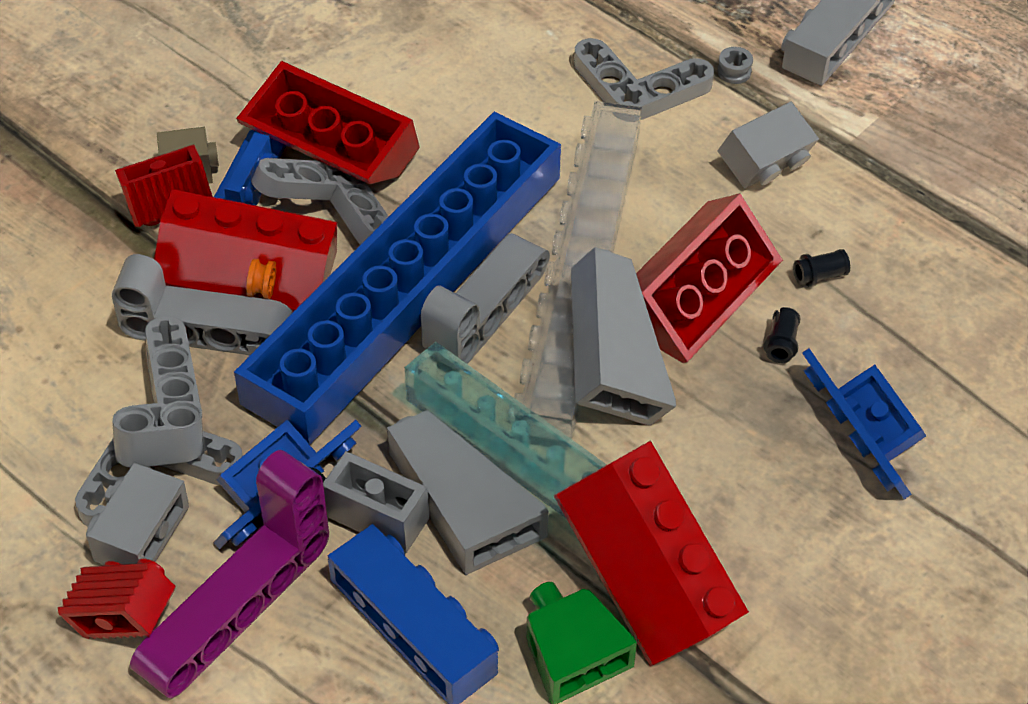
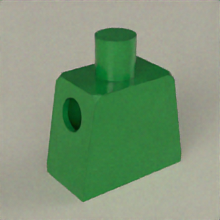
(575, 641)

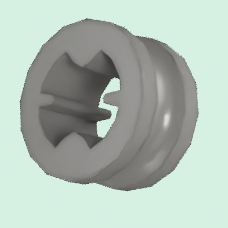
(735, 56)

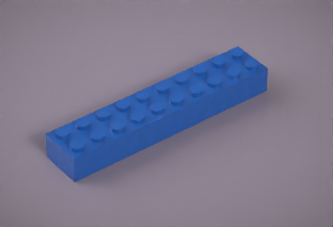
(377, 294)

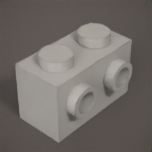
(768, 145)
(368, 494)
(138, 517)

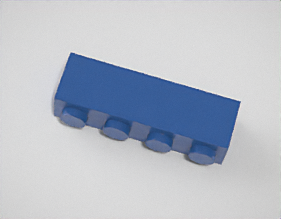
(414, 614)

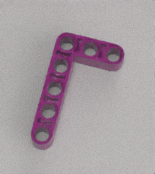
(244, 584)

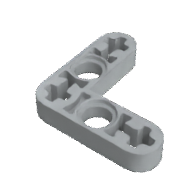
(686, 79)
(322, 182)
(201, 468)

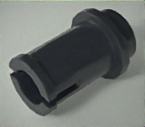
(820, 267)
(782, 343)

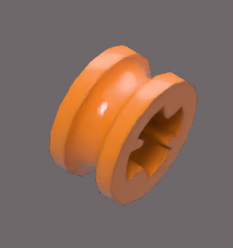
(261, 279)

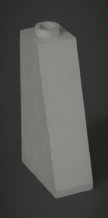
(615, 342)
(470, 499)

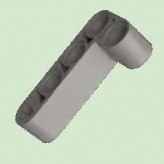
(473, 314)
(210, 318)
(172, 425)

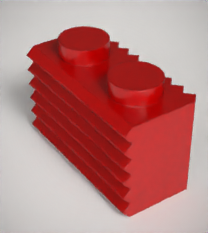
(150, 182)
(117, 599)

